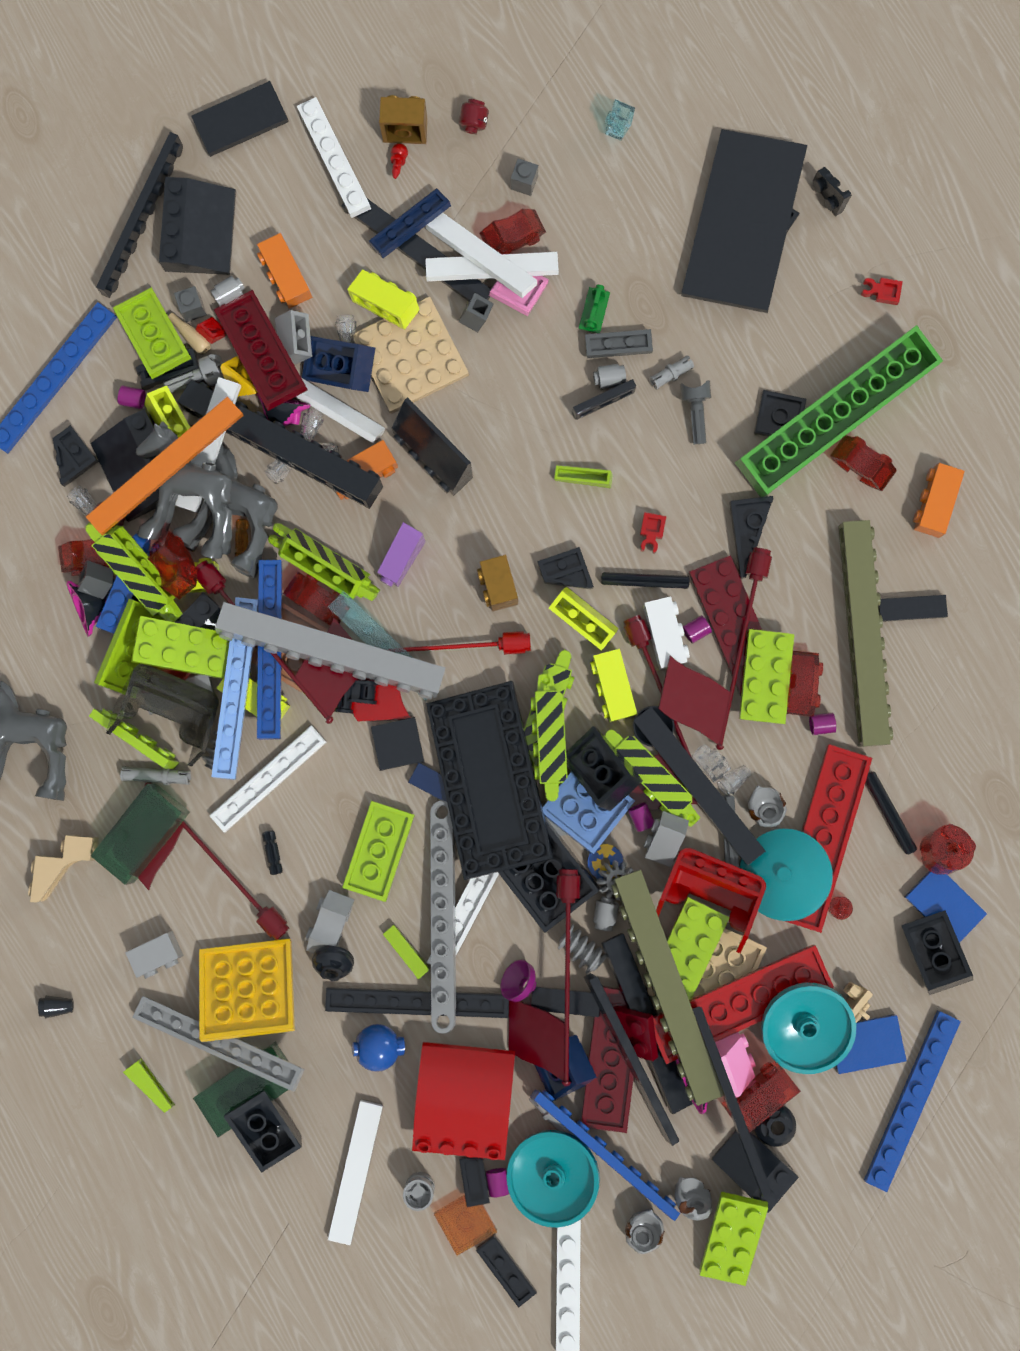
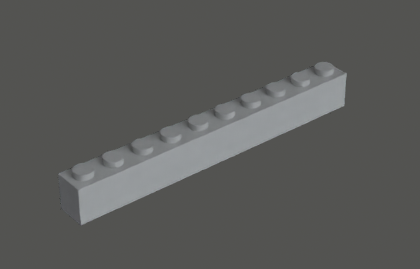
(329, 650)

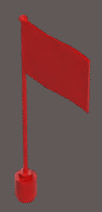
(389, 699)

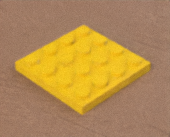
(246, 990)

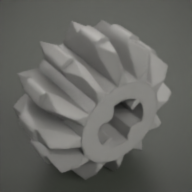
(608, 875)

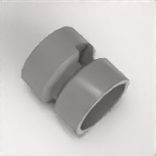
(419, 1191)

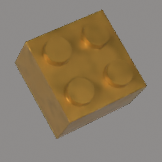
(403, 120)
(499, 584)

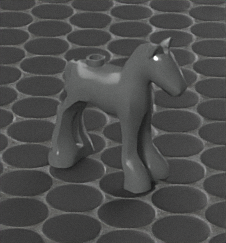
(189, 481)
(245, 502)
(34, 728)

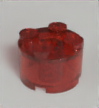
(947, 850)

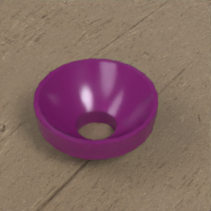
(514, 980)

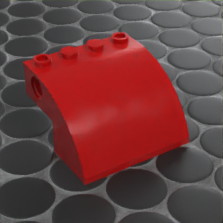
(463, 1101)

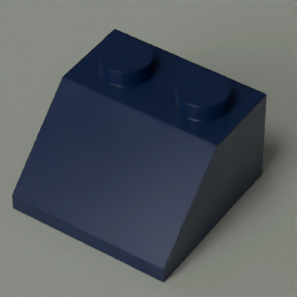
(579, 1072)

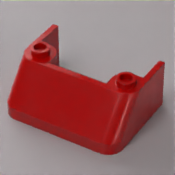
(718, 884)

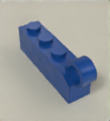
(119, 597)

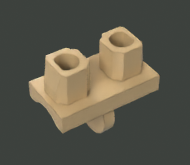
(858, 1000)

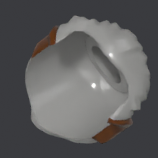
(767, 806)
(693, 1199)
(644, 1232)

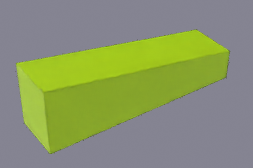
(584, 476)
(406, 951)
(149, 1085)

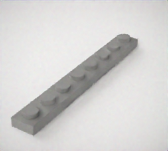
(231, 1050)

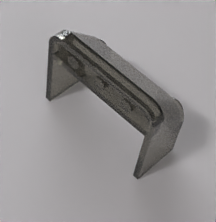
(172, 699)

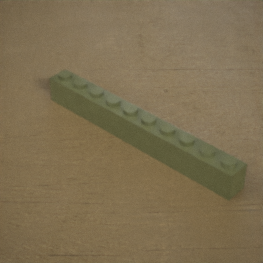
(864, 633)
(668, 988)

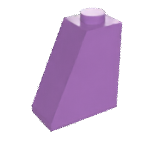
(401, 555)

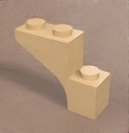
(49, 870)

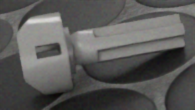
(208, 371)

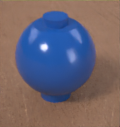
(377, 1047)

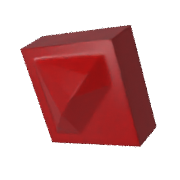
(211, 330)

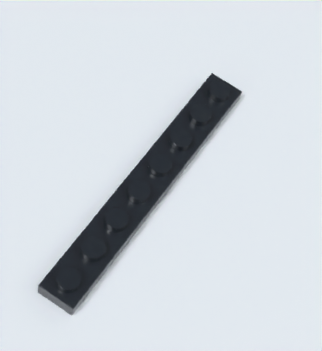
(137, 221)

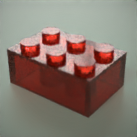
(765, 1094)

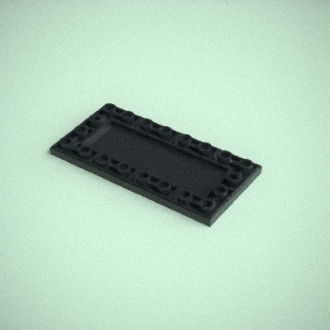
(744, 220)
(489, 781)

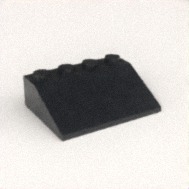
(197, 227)
(431, 448)
(119, 458)
(537, 883)

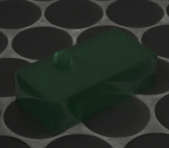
(140, 833)
(234, 1090)

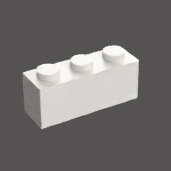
(665, 631)

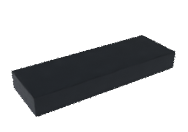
(604, 399)
(913, 608)
(554, 1001)
(506, 1270)

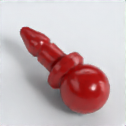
(398, 158)

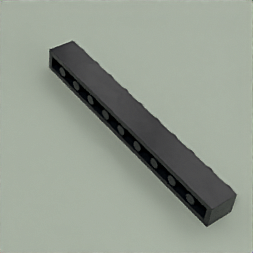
(290, 448)

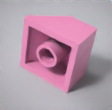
(736, 1061)

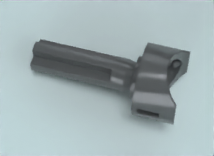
(696, 397)

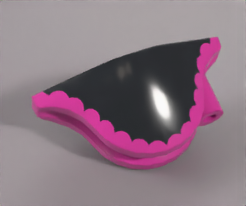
(287, 412)
(87, 607)

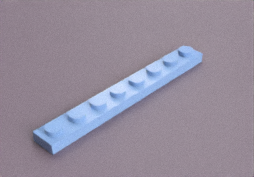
(233, 703)

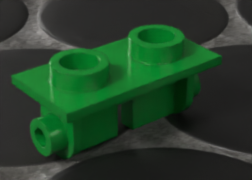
(594, 309)

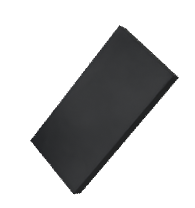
(240, 118)

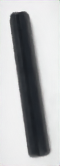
(645, 580)
(890, 813)

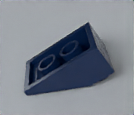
(339, 364)

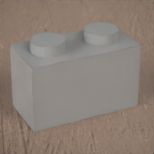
(294, 334)
(666, 838)
(154, 954)

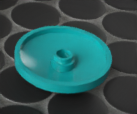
(794, 872)
(808, 1028)
(553, 1178)

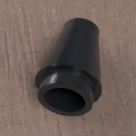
(54, 1006)

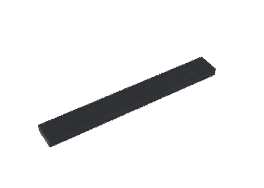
(418, 250)
(699, 786)
(637, 999)
(412, 1002)
(631, 1059)
(732, 1104)

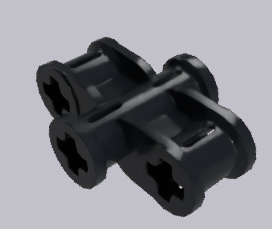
(359, 692)

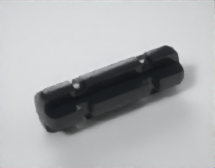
(272, 852)

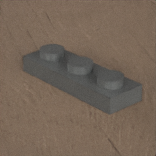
(618, 343)

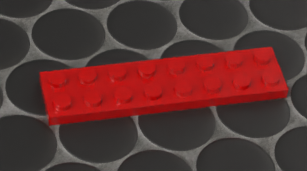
(833, 813)
(746, 998)

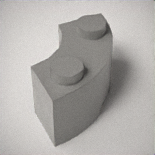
(333, 914)

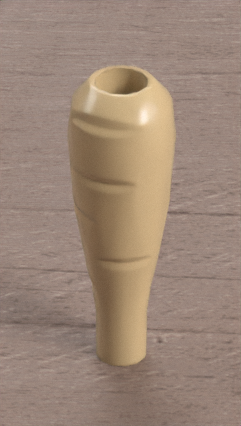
(191, 336)

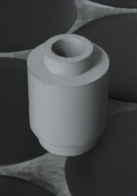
(227, 290)
(609, 376)
(605, 914)

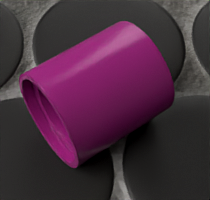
(131, 397)
(697, 629)
(822, 723)
(641, 817)
(497, 1182)

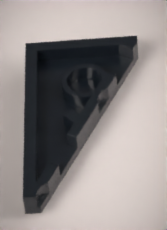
(748, 522)

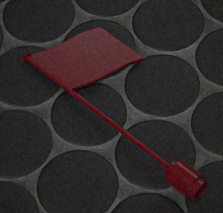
(639, 636)
(319, 684)
(697, 698)
(268, 918)
(534, 1032)

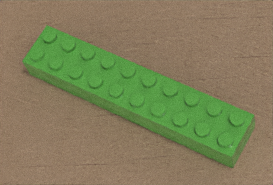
(839, 411)

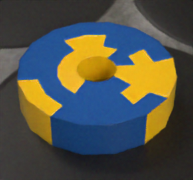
(604, 851)

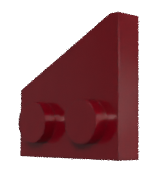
(640, 1031)

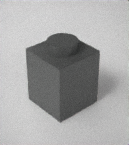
(524, 177)
(190, 304)
(476, 312)
(95, 580)

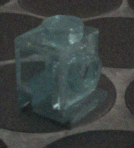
(619, 120)

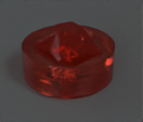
(840, 907)

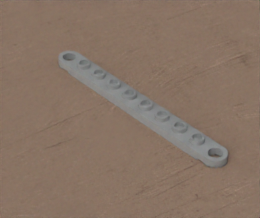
(442, 919)

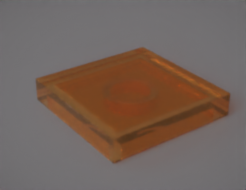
(464, 1225)

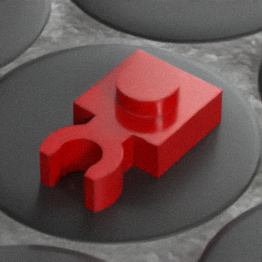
(886, 291)
(652, 529)

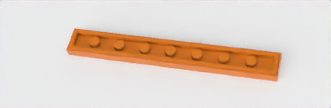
(164, 466)

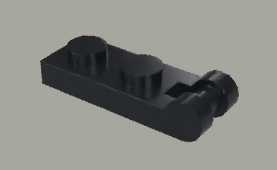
(148, 383)

